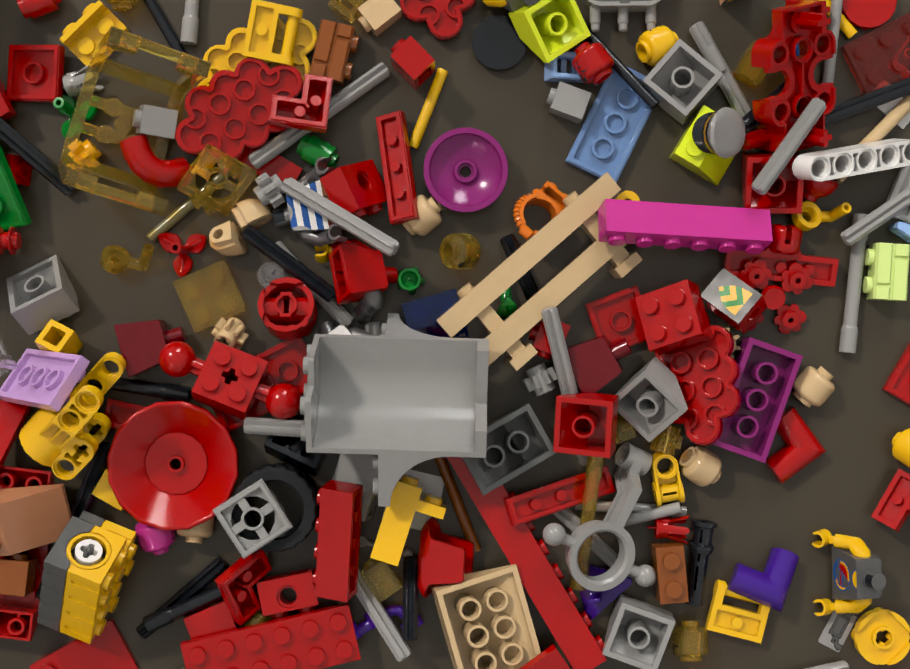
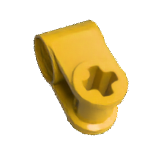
(666, 484)

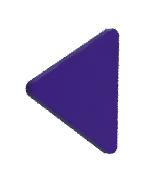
(596, 601)

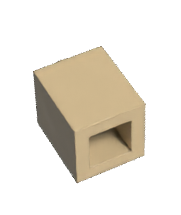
(378, 15)

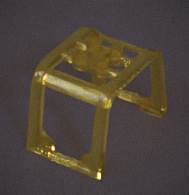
(71, 165)

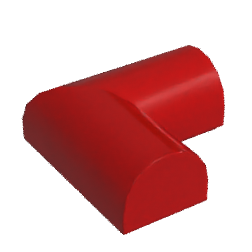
(305, 113)
(800, 446)
(237, 582)

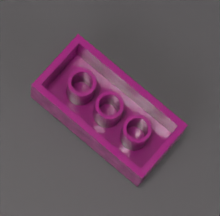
(764, 389)

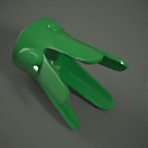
(410, 280)

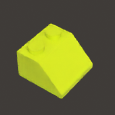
(550, 27)
(691, 157)

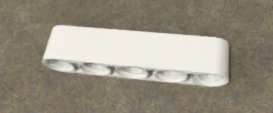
(852, 160)

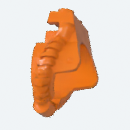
(546, 197)

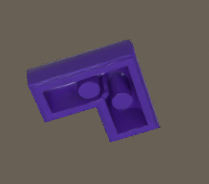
(770, 586)

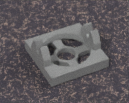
(257, 489)

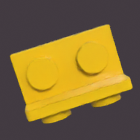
(89, 30)

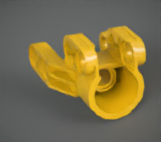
(58, 435)

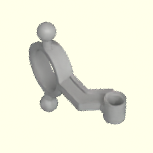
(631, 464)

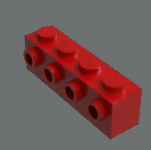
(338, 540)

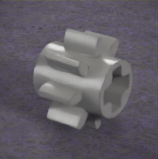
(269, 190)
(540, 379)

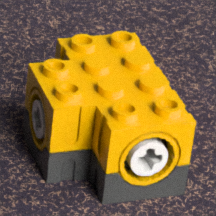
(85, 576)

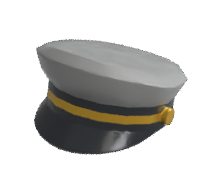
(720, 132)

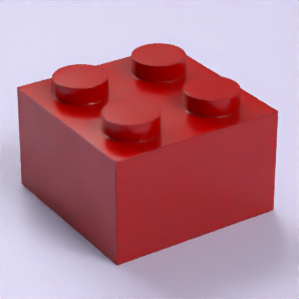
(673, 317)

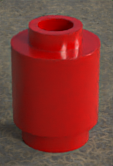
(37, 8)

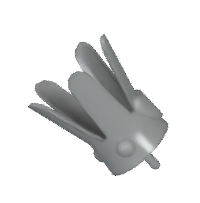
(73, 81)

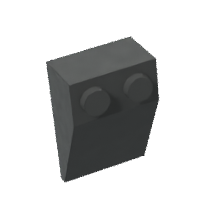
(512, 447)

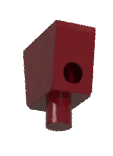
(143, 342)
(597, 362)

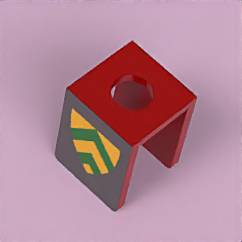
(734, 301)

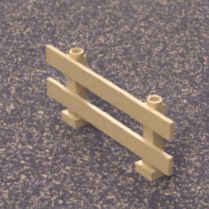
(505, 334)

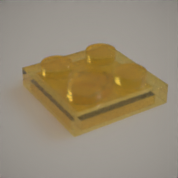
(209, 296)

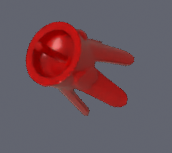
(665, 528)

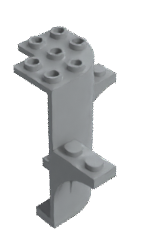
(395, 398)

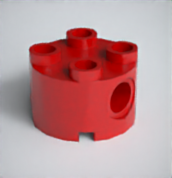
(287, 309)

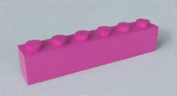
(684, 226)

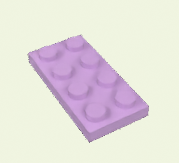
(44, 379)

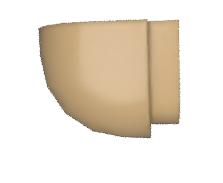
(251, 213)
(227, 239)

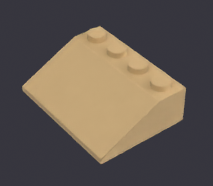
(487, 620)

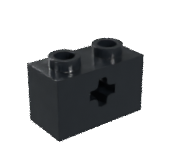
(293, 452)

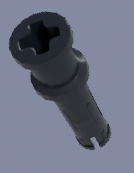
(701, 548)

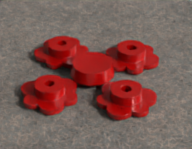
(775, 295)

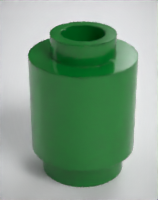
(314, 147)

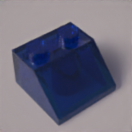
(424, 312)

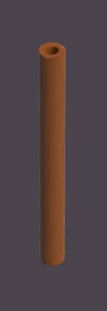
(457, 502)

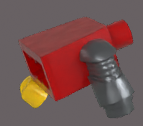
(358, 276)

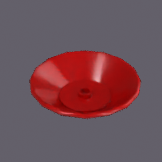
(143, 469)

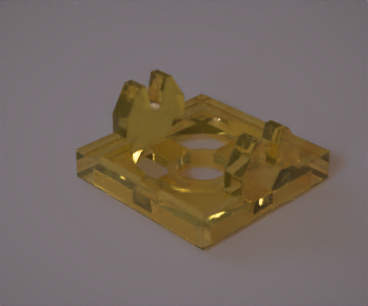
(226, 163)

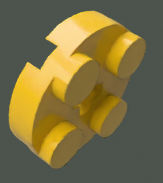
(865, 635)

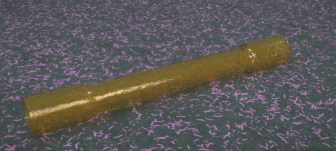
(593, 475)

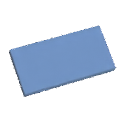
(610, 129)

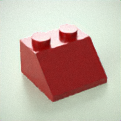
(785, 193)
(586, 424)

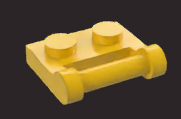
(262, 32)
(735, 620)

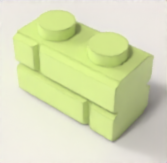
(886, 271)

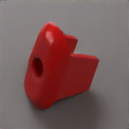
(442, 557)

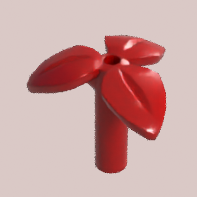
(172, 244)

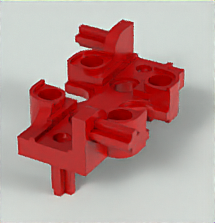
(801, 24)

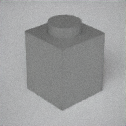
(568, 102)
(155, 121)

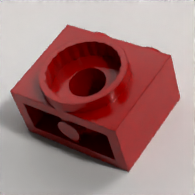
(356, 188)

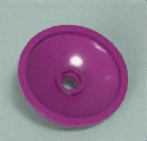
(470, 150)

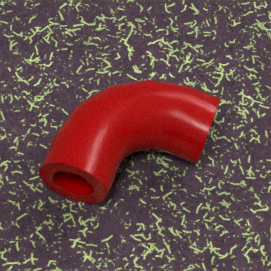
(149, 167)

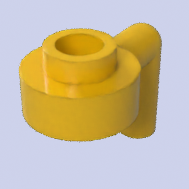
(815, 216)

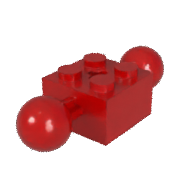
(224, 362)

